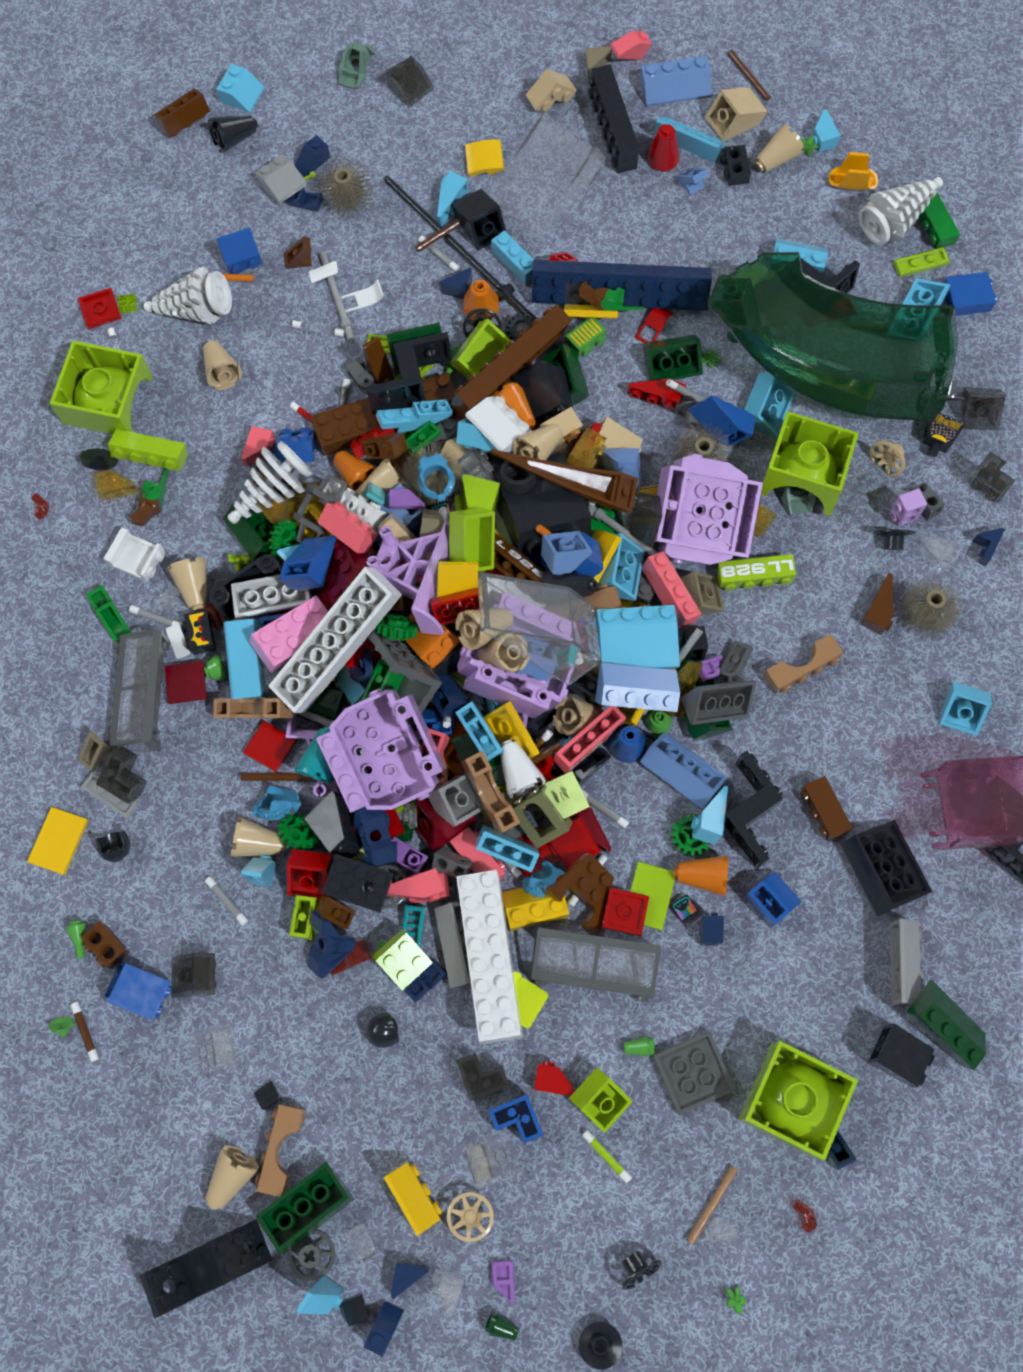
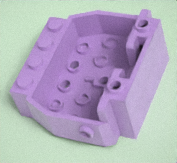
(708, 485)
(525, 693)
(394, 775)

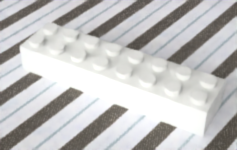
(335, 640)
(489, 957)

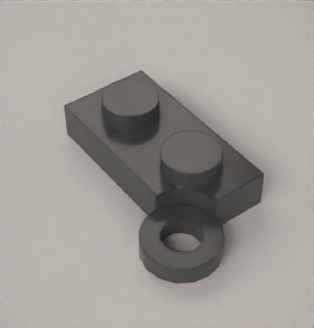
(736, 661)

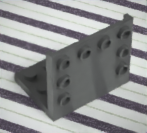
(418, 675)

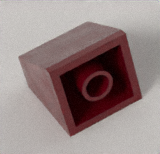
(434, 828)

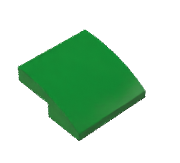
(425, 434)

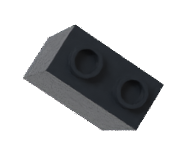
(544, 505)

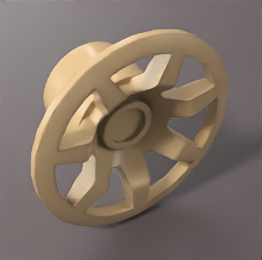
(889, 456)
(470, 1217)

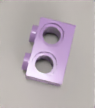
(908, 507)

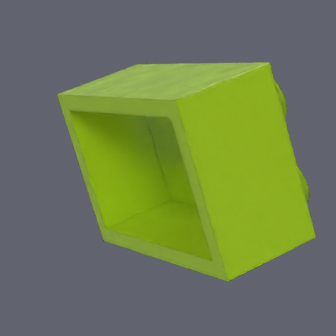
(479, 348)
(472, 537)

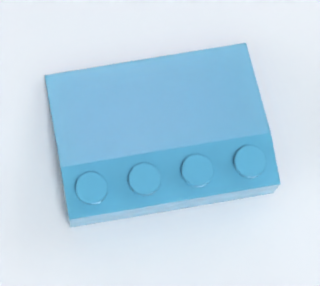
(639, 636)

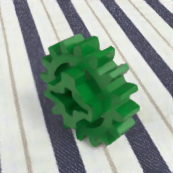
(283, 536)
(397, 627)
(297, 833)
(684, 833)

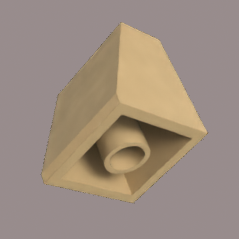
(735, 112)
(617, 437)

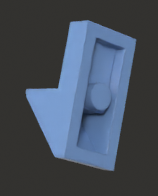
(692, 179)

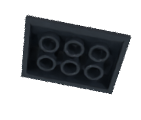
(885, 867)

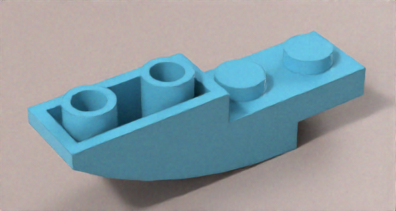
(415, 417)

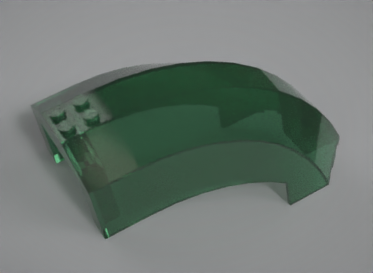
(837, 345)

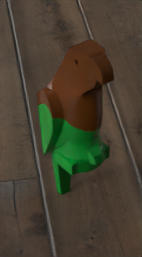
(605, 298)
(151, 501)

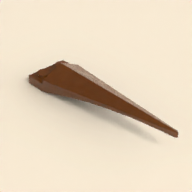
(603, 487)

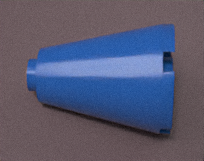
(628, 744)

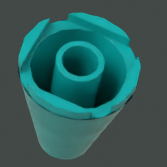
(313, 761)

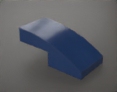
(305, 200)
(425, 981)

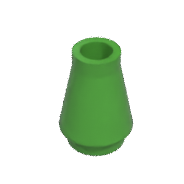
(641, 1047)

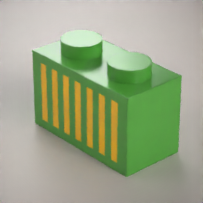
(586, 336)

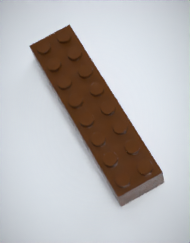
(511, 361)
(348, 422)

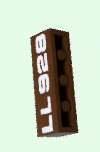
(513, 563)

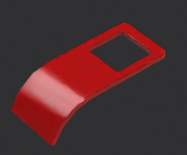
(656, 319)

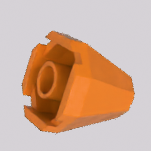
(480, 296)

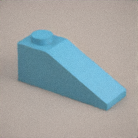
(452, 189)
(479, 730)
(710, 822)
(260, 871)
(322, 1297)

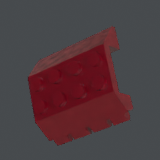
(342, 571)

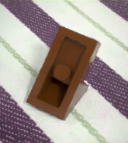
(299, 254)
(335, 912)

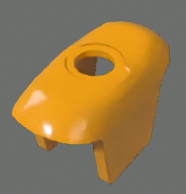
(854, 173)

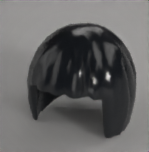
(113, 846)
(382, 1031)

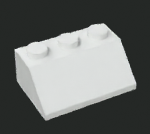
(497, 422)

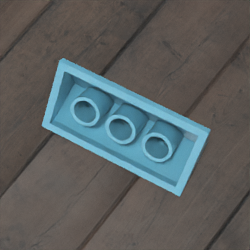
(694, 140)
(926, 293)
(244, 669)

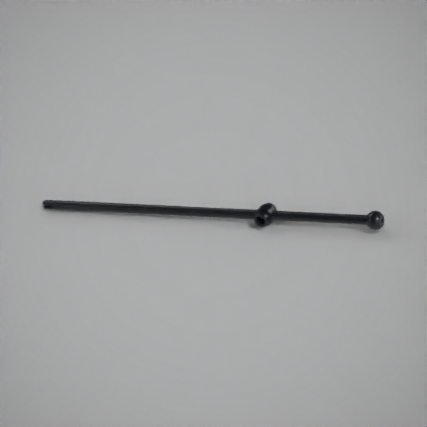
(504, 291)

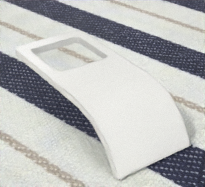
(366, 296)

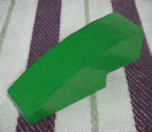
(108, 613)

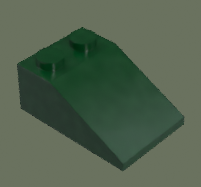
(466, 748)

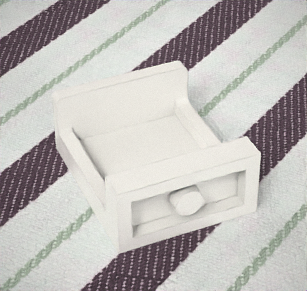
(134, 555)

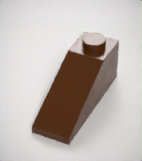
(377, 361)
(881, 610)

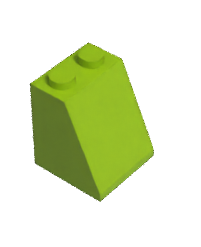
(479, 493)

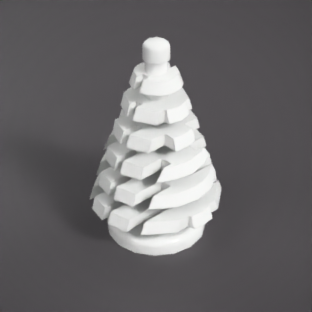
(895, 210)
(194, 297)
(274, 478)

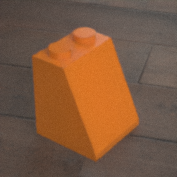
(433, 647)

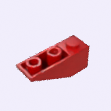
(656, 393)

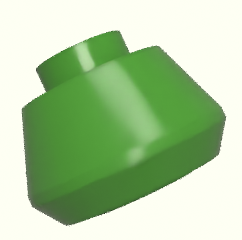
(216, 668)
(655, 724)

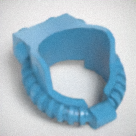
(431, 464)
(279, 801)
(540, 880)

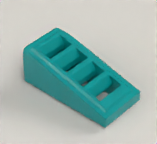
(374, 493)
(417, 908)

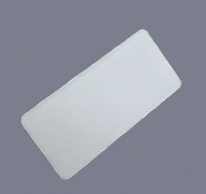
(323, 271)
(177, 641)

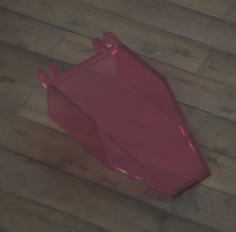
(979, 802)

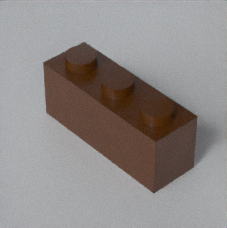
(182, 113)
(826, 809)

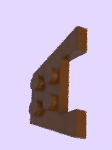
(591, 884)

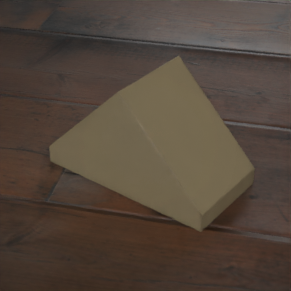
(597, 57)
(93, 751)

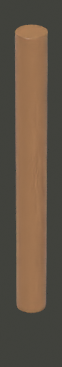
(712, 1205)

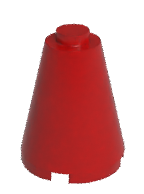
(663, 151)

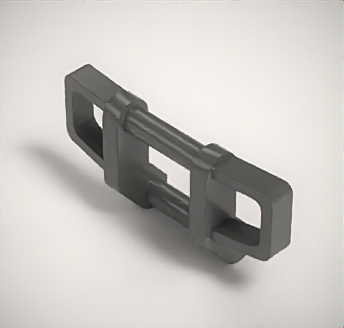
(311, 489)

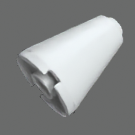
(518, 769)

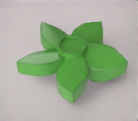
(808, 146)
(710, 358)
(735, 1301)

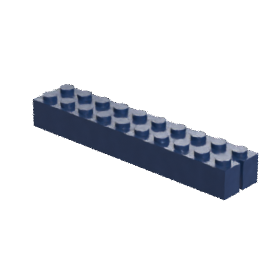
(642, 284)

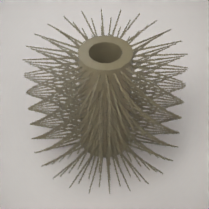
(346, 187)
(703, 445)
(434, 480)
(931, 607)

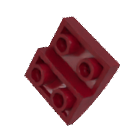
(185, 682)

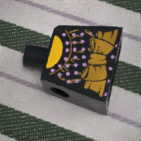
(941, 434)

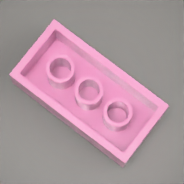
(285, 635)

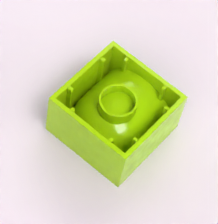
(98, 387)
(811, 458)
(798, 1100)

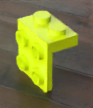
(530, 999)

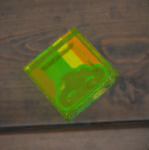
(127, 303)

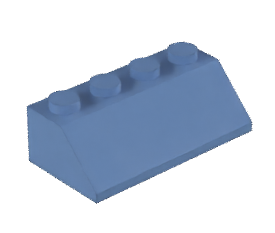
(676, 81)
(637, 687)
(683, 770)

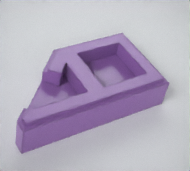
(404, 500)
(710, 668)
(504, 1278)

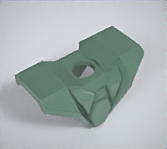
(354, 76)
(797, 500)

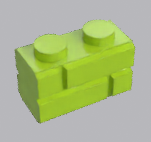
(301, 918)

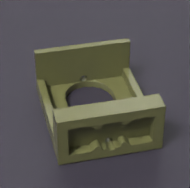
(559, 824)

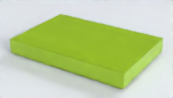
(658, 885)

